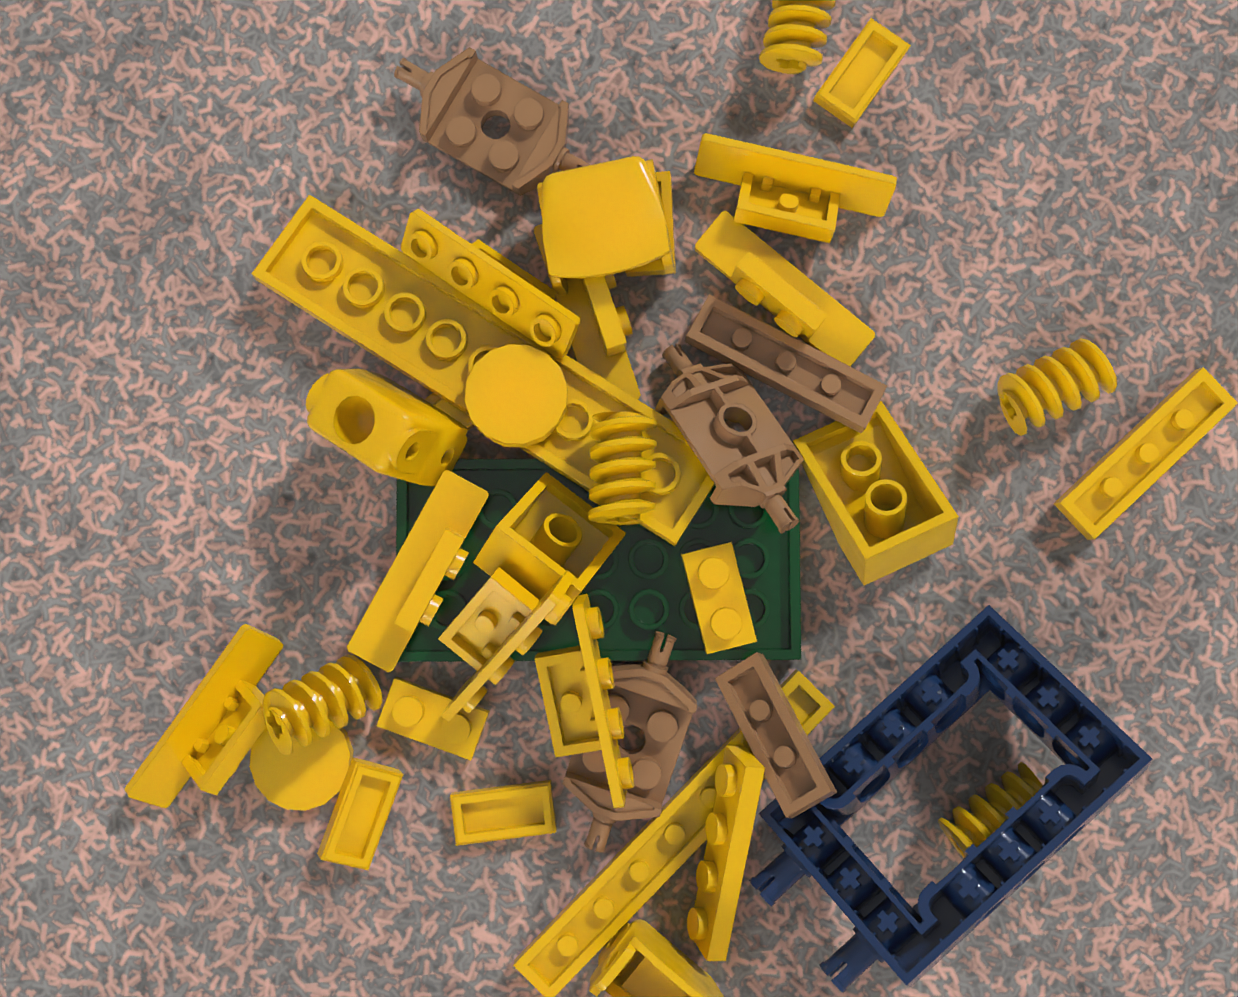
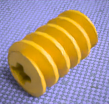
(794, 33)
(1052, 381)
(620, 467)
(319, 697)
(989, 815)

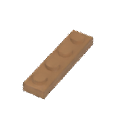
(785, 363)

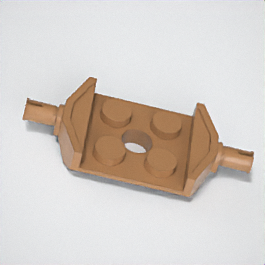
(469, 92)
(746, 465)
(663, 712)

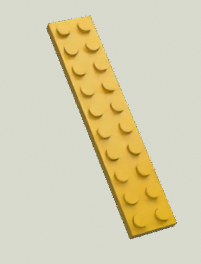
(438, 336)

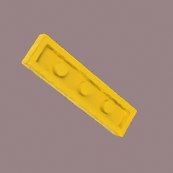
(1145, 453)
(726, 852)

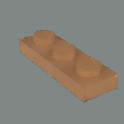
(775, 735)

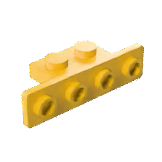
(791, 189)
(491, 282)
(783, 290)
(602, 329)
(422, 563)
(493, 626)
(578, 703)
(213, 725)

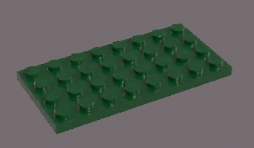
(639, 584)

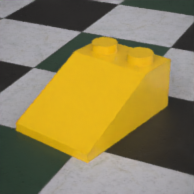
(877, 495)

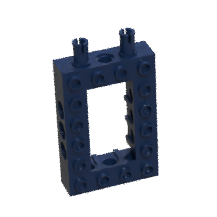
(978, 659)

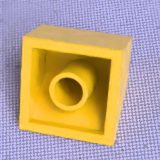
(546, 538)

